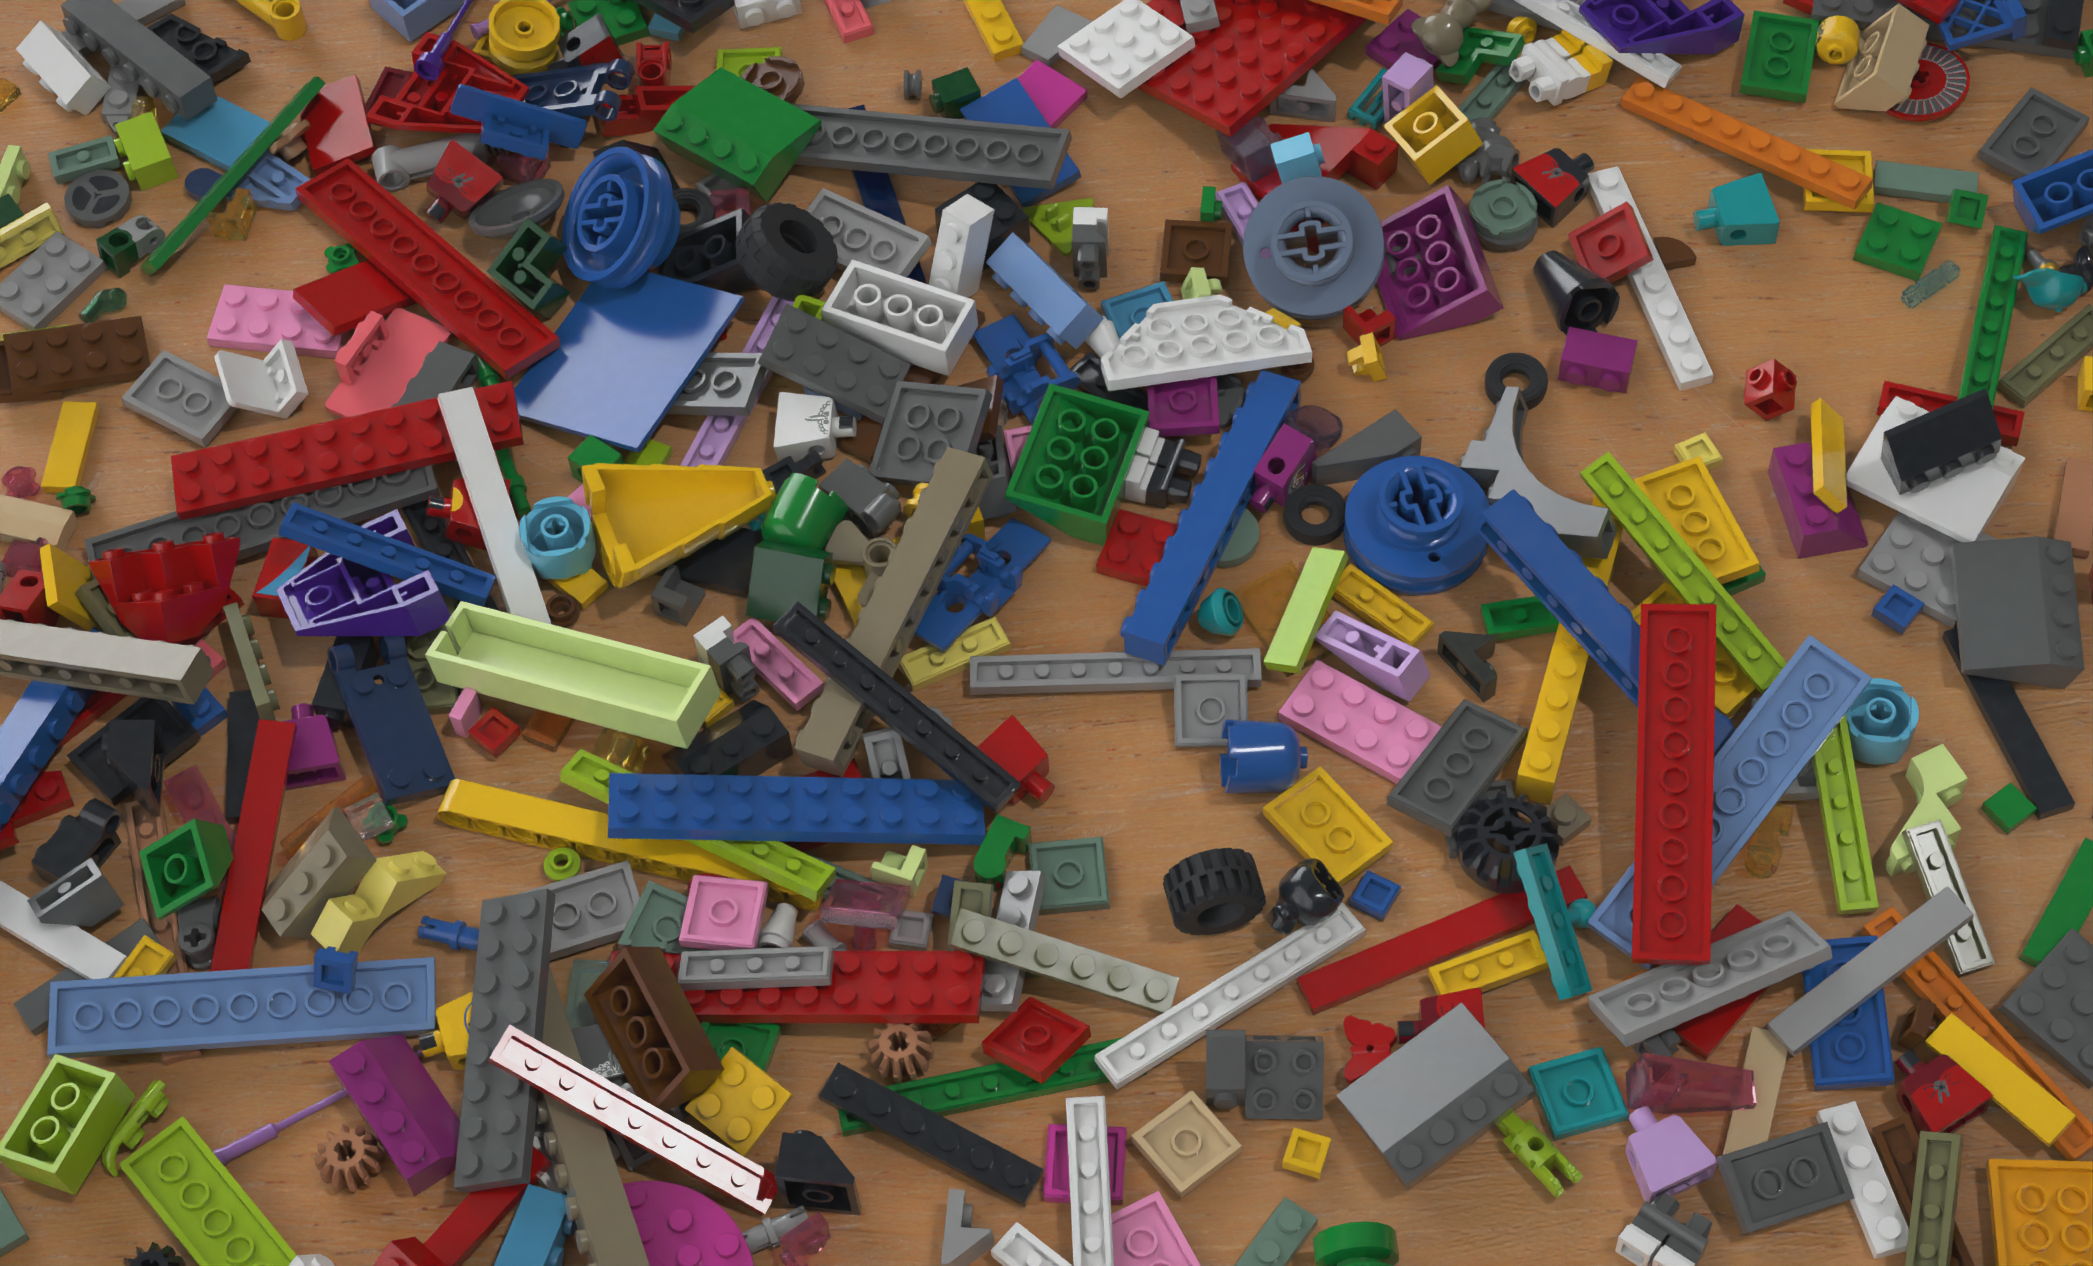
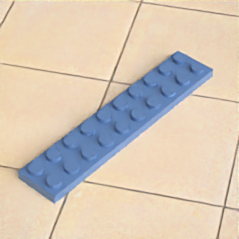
(1757, 765)
(238, 1009)

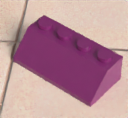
(401, 1108)

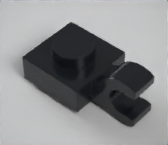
(779, 472)

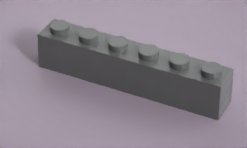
(140, 55)

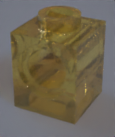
(622, 749)

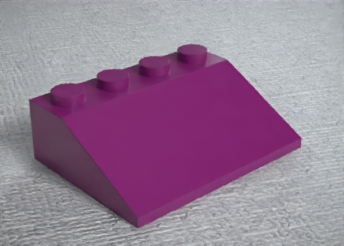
(1453, 281)

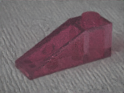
(1687, 1086)

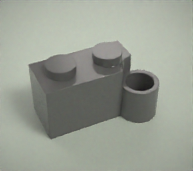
(868, 500)

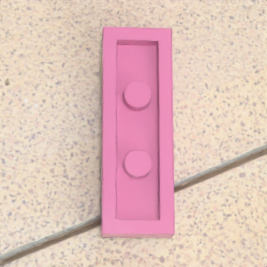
(778, 665)

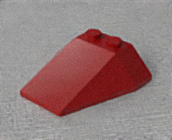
(427, 104)

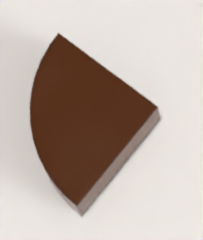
(1674, 253)

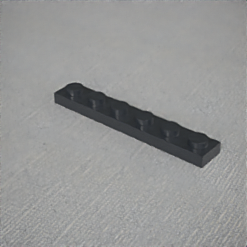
(931, 1134)

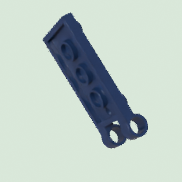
(578, 89)
(392, 723)

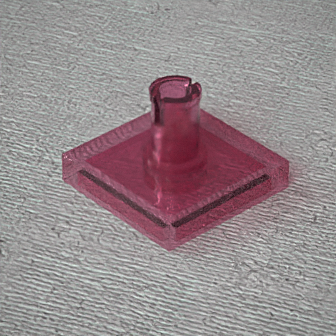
(865, 907)

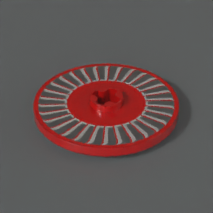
(1942, 86)

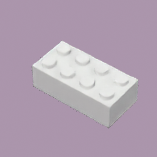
(902, 316)

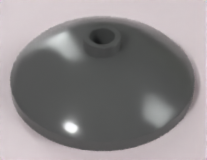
(507, 210)

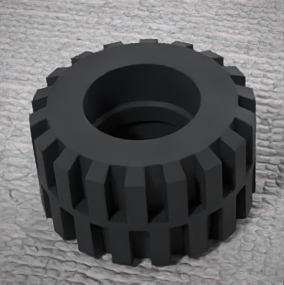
(1214, 891)

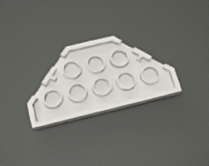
(1200, 341)

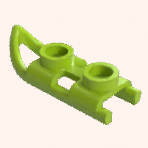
(129, 1130)

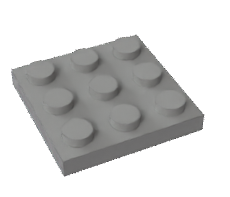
(1917, 562)

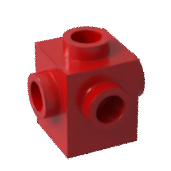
(1770, 389)

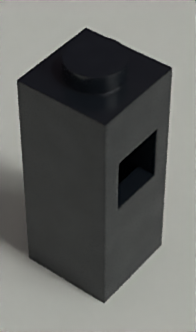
(328, 697)

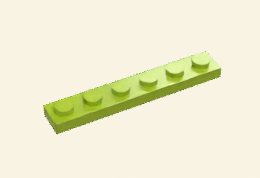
(1844, 824)

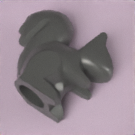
(1493, 157)

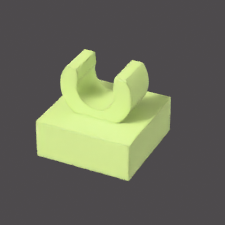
(1198, 286)

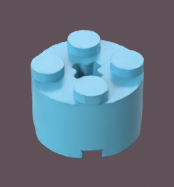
(558, 538)
(1882, 723)

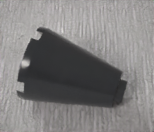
(1575, 293)

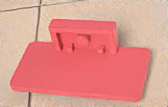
(382, 361)

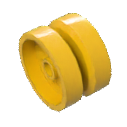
(524, 35)

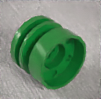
(1356, 1245)

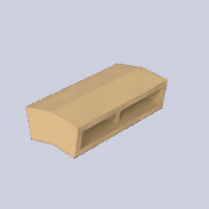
(29, 520)

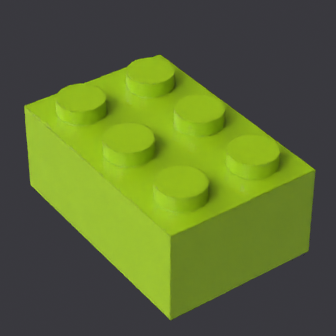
(65, 1124)

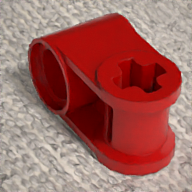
(654, 64)

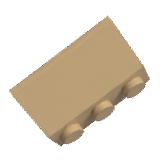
(1884, 62)

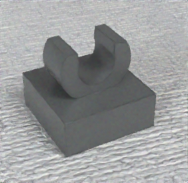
(1663, 1045)

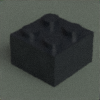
(1006, 219)

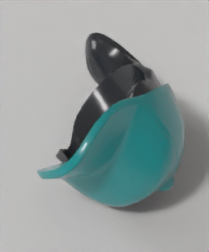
(2060, 288)

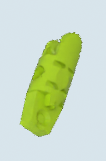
(1537, 1153)

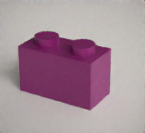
(1597, 360)

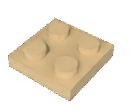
(1186, 1143)

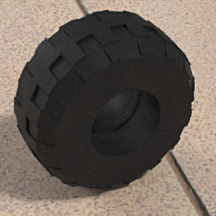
(786, 251)

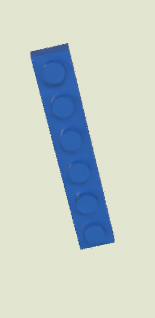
(385, 553)

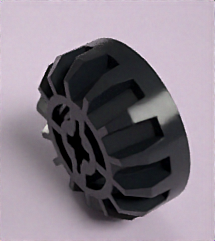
(1486, 851)

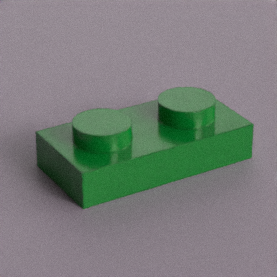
(1517, 618)

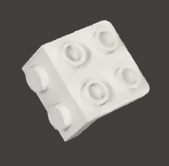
(266, 385)

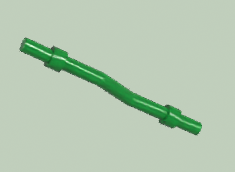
(488, 376)

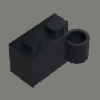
(78, 839)

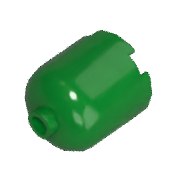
(803, 514)

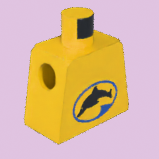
(453, 1032)

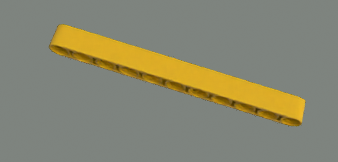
(586, 831)

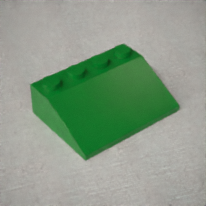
(737, 132)
(1077, 462)

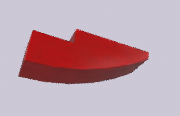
(642, 110)

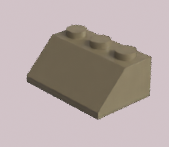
(321, 869)

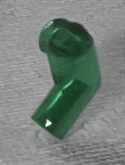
(103, 302)

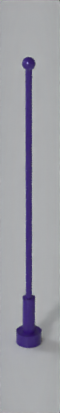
(430, 63)

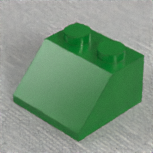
(185, 865)

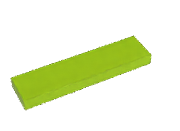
(1305, 610)

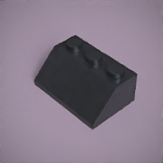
(1941, 443)
(736, 745)

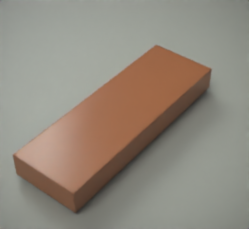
(2075, 507)

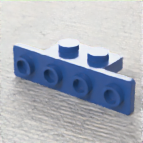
(517, 124)

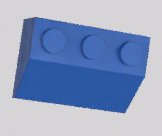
(2056, 194)

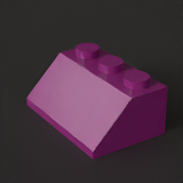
(1809, 521)

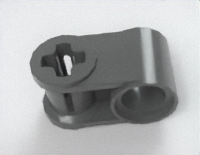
(199, 930)

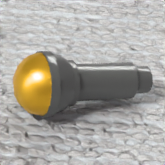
(2039, 261)

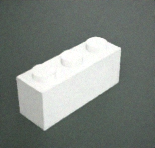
(62, 69)
(961, 246)

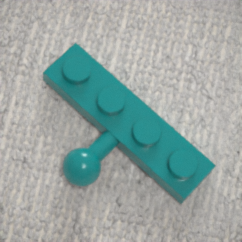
(1555, 920)

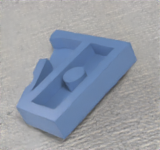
(271, 183)

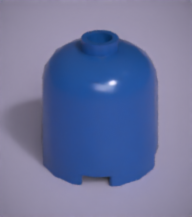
(1260, 757)

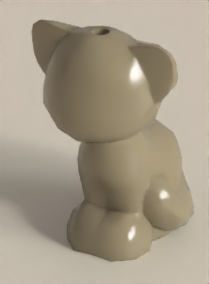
(1443, 31)

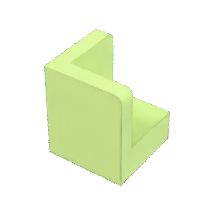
(902, 869)

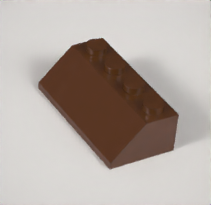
(653, 1029)

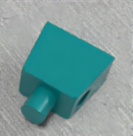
(1740, 213)

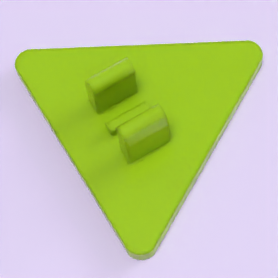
(1055, 221)

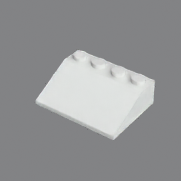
(1952, 505)

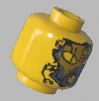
(1837, 40)

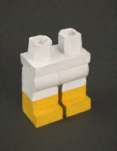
(1561, 68)

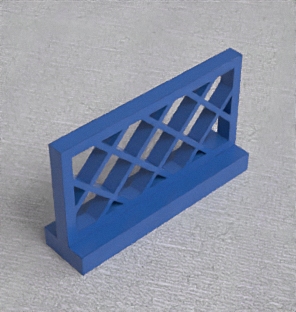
(2009, 12)

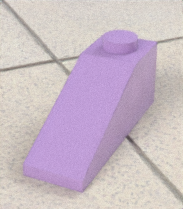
(1375, 655)

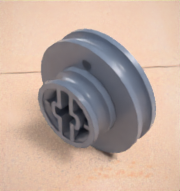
(1320, 287)

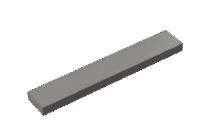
(1870, 971)

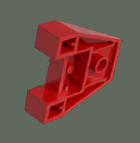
(1345, 149)

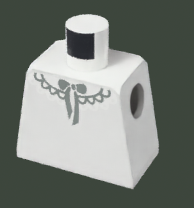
(809, 425)

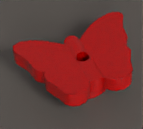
(1366, 1037)

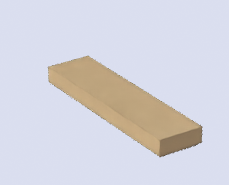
(1767, 1060)

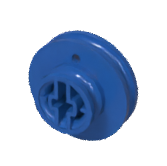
(620, 219)
(1415, 524)

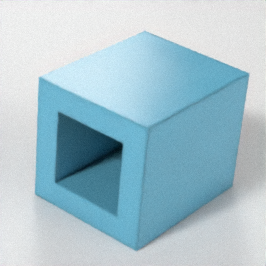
(1297, 157)

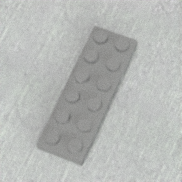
(1737, 968)

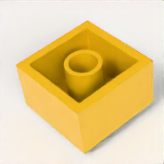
(1433, 134)

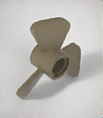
(853, 548)

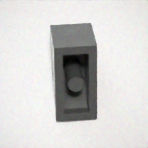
(77, 898)
(1225, 1068)

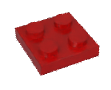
(1612, 243)
(1134, 547)
(1036, 1039)

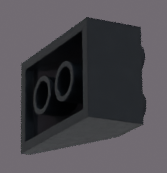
(710, 255)

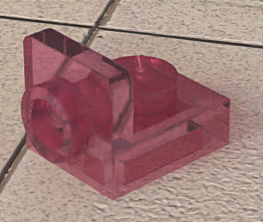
(23, 556)
(804, 1239)

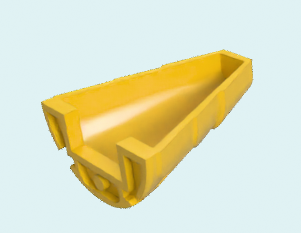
(667, 512)

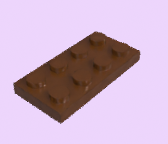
(76, 355)

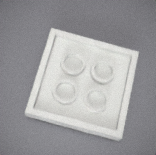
(1126, 46)

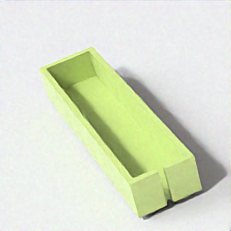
(574, 674)

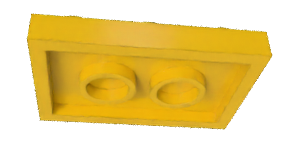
(1328, 826)

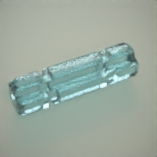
(1930, 284)

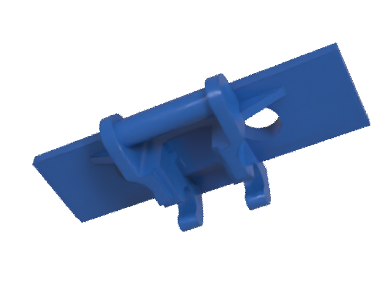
(1022, 384)
(987, 587)

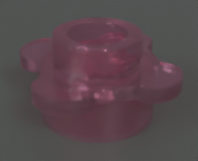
(17, 476)

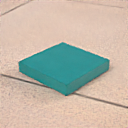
(1578, 1093)

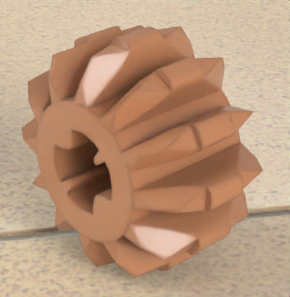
(904, 1062)
(343, 1146)

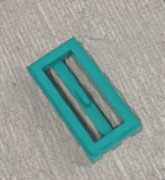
(1355, 110)

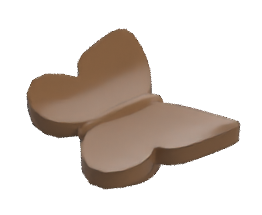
(290, 142)

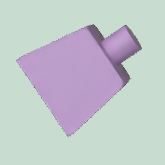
(1666, 1155)

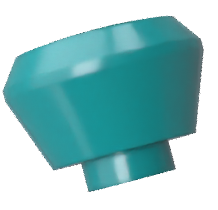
(1221, 613)

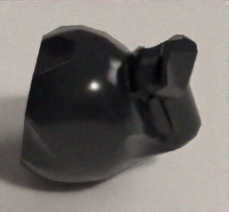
(1305, 896)

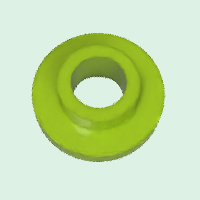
(560, 854)

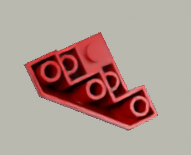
(169, 588)

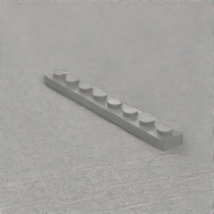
(1103, 671)

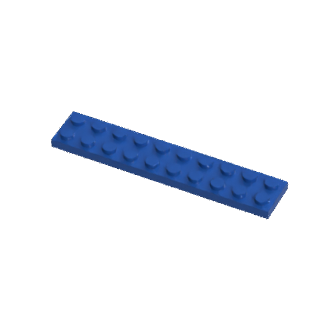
(793, 809)

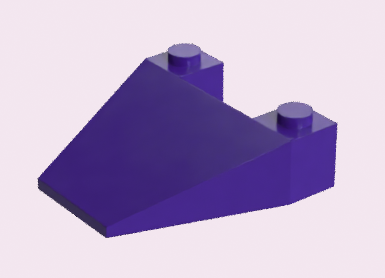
(1665, 25)
(355, 600)

